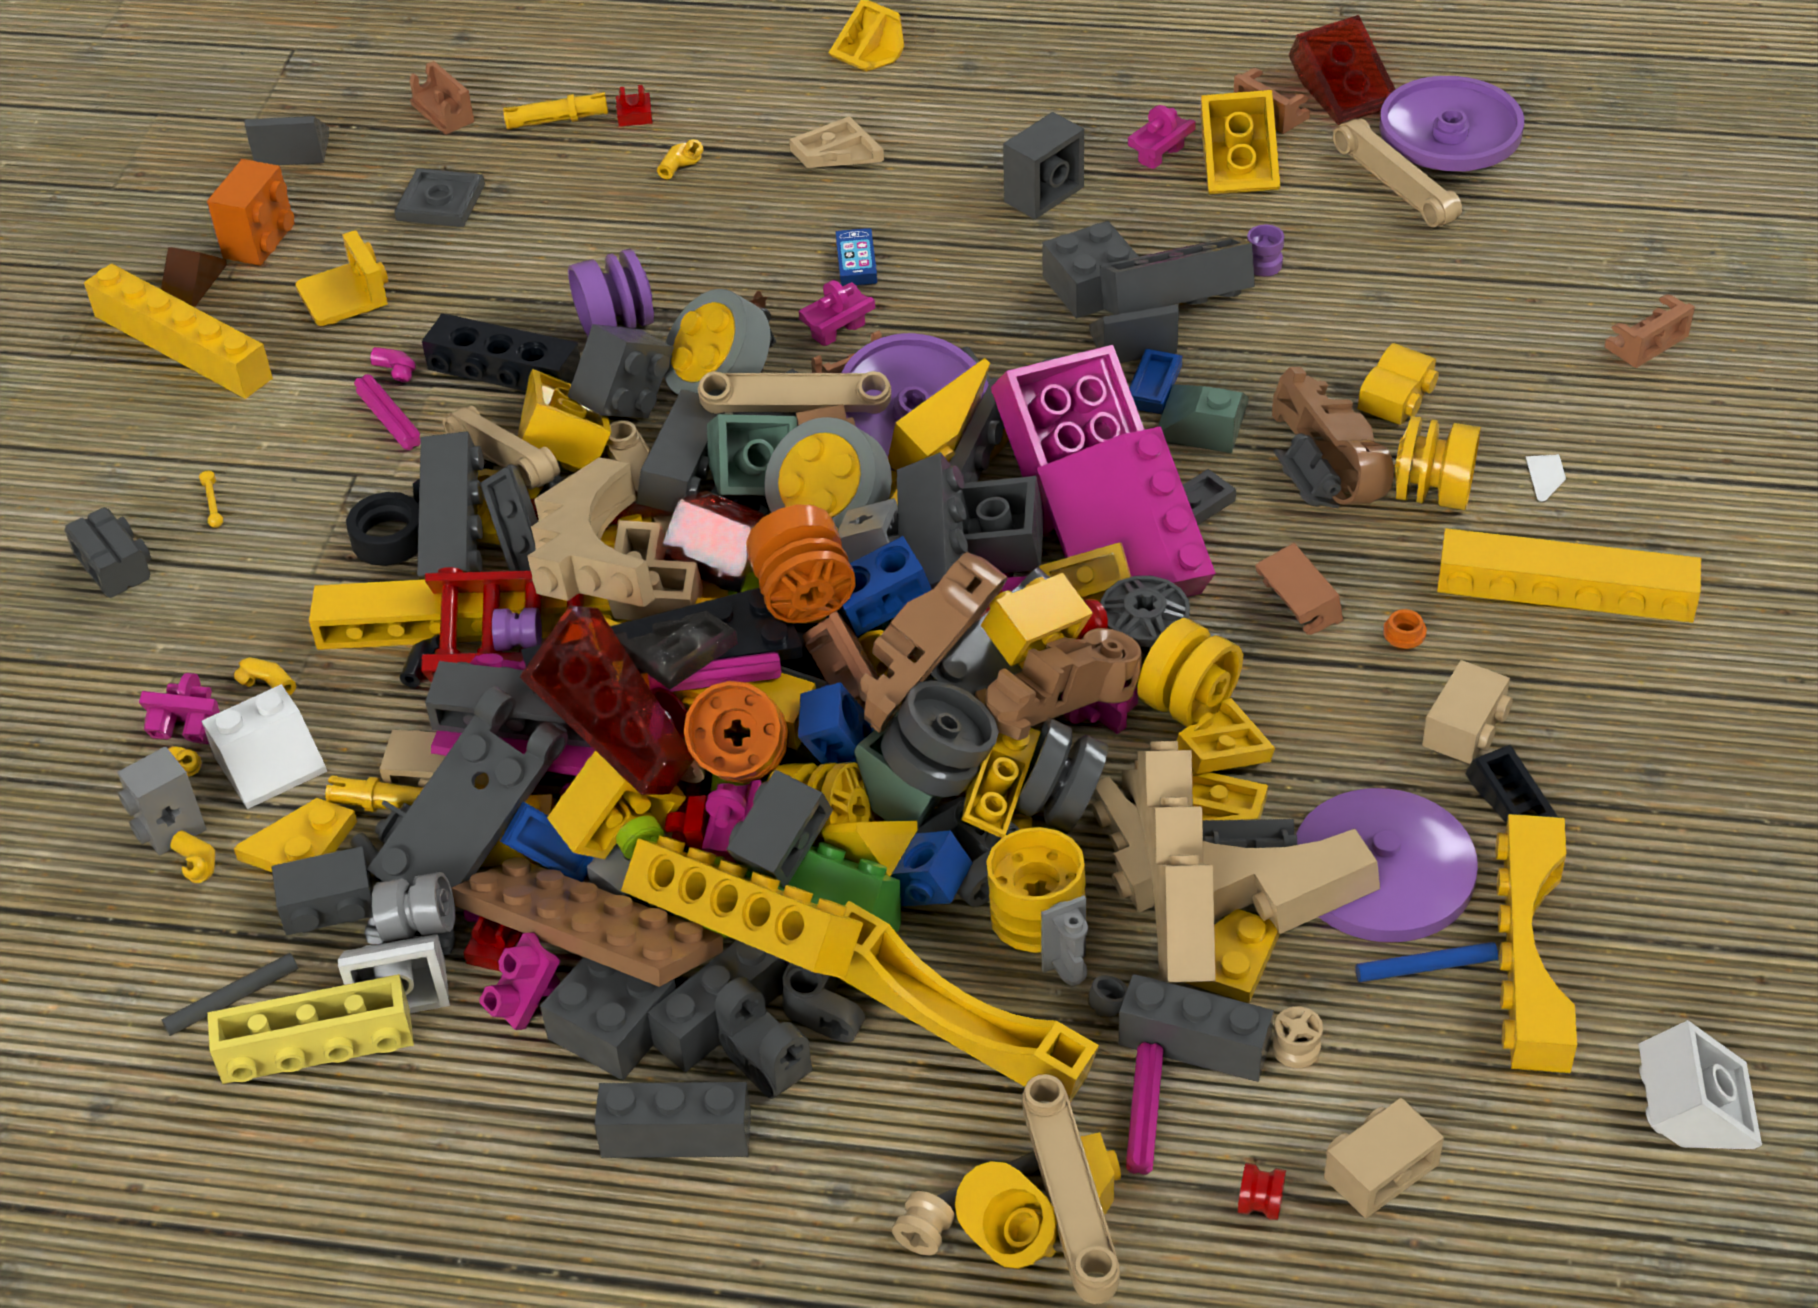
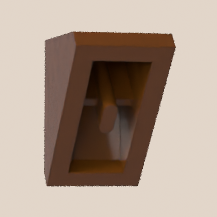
(190, 274)

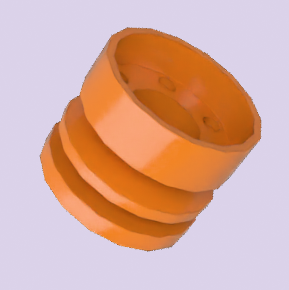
(800, 563)
(717, 714)

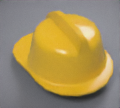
(1006, 1215)

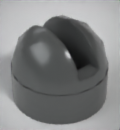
(1107, 995)

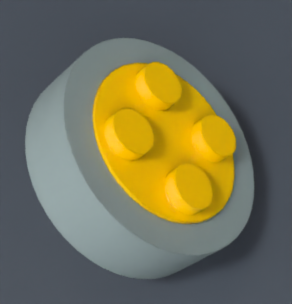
(719, 335)
(827, 467)

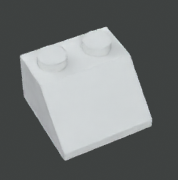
(263, 746)
(415, 959)
(1698, 1090)

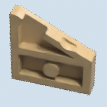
(836, 145)

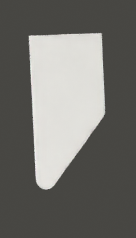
(1546, 474)

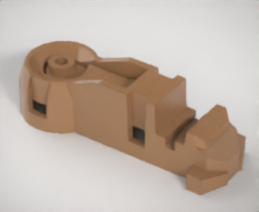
(1348, 438)
(927, 630)
(1082, 668)

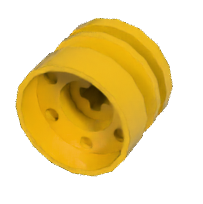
(1437, 463)
(841, 787)
(1030, 875)

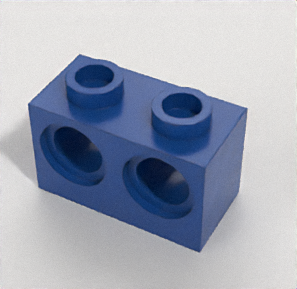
(884, 585)
(832, 723)
(931, 869)

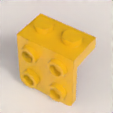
(347, 288)

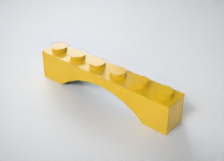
(1540, 1015)
(1004, 1041)

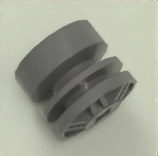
(1144, 608)

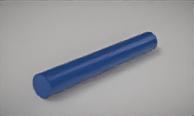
(1426, 962)

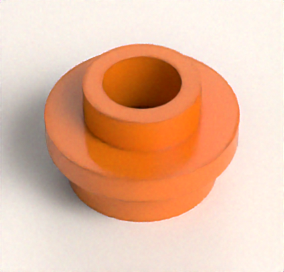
(1405, 629)

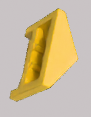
(870, 37)

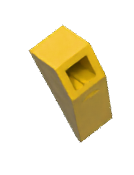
(998, 784)

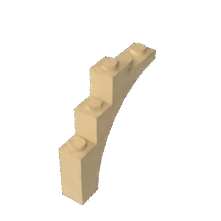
(569, 532)
(1175, 852)
(1282, 882)

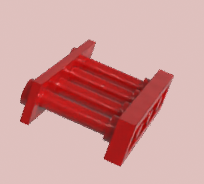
(450, 582)

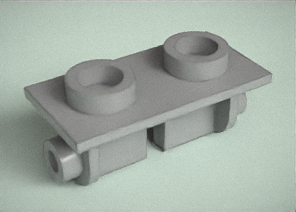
(1064, 940)

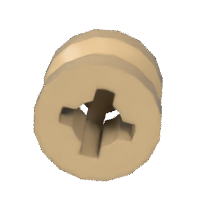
(1288, 1028)
(923, 1223)

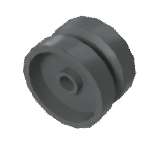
(939, 738)
(1061, 776)

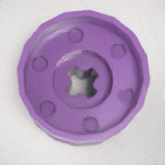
(618, 292)

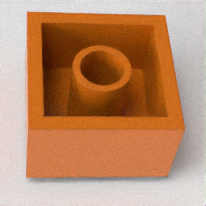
(251, 212)

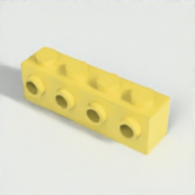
(310, 1029)

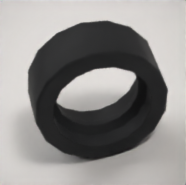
(379, 509)

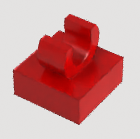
(633, 108)
(689, 826)
(489, 942)

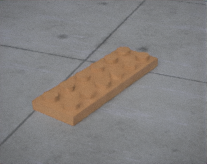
(588, 920)

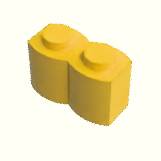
(1398, 384)

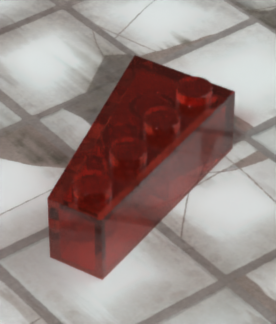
(607, 702)

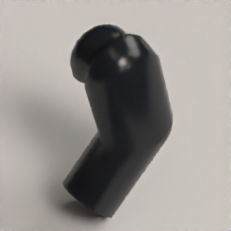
(411, 673)

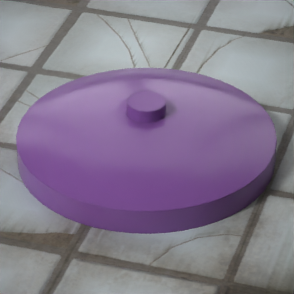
(1452, 123)
(916, 371)
(1422, 863)

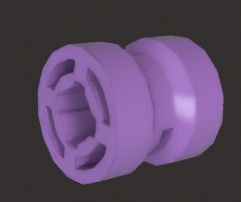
(1266, 249)
(514, 629)

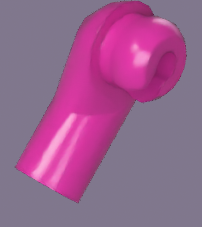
(396, 359)

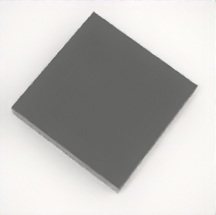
(439, 197)

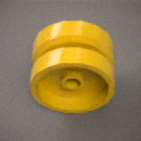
(1189, 672)

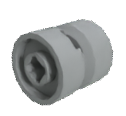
(421, 906)

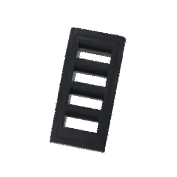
(1507, 762)

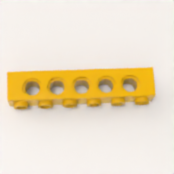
(743, 907)

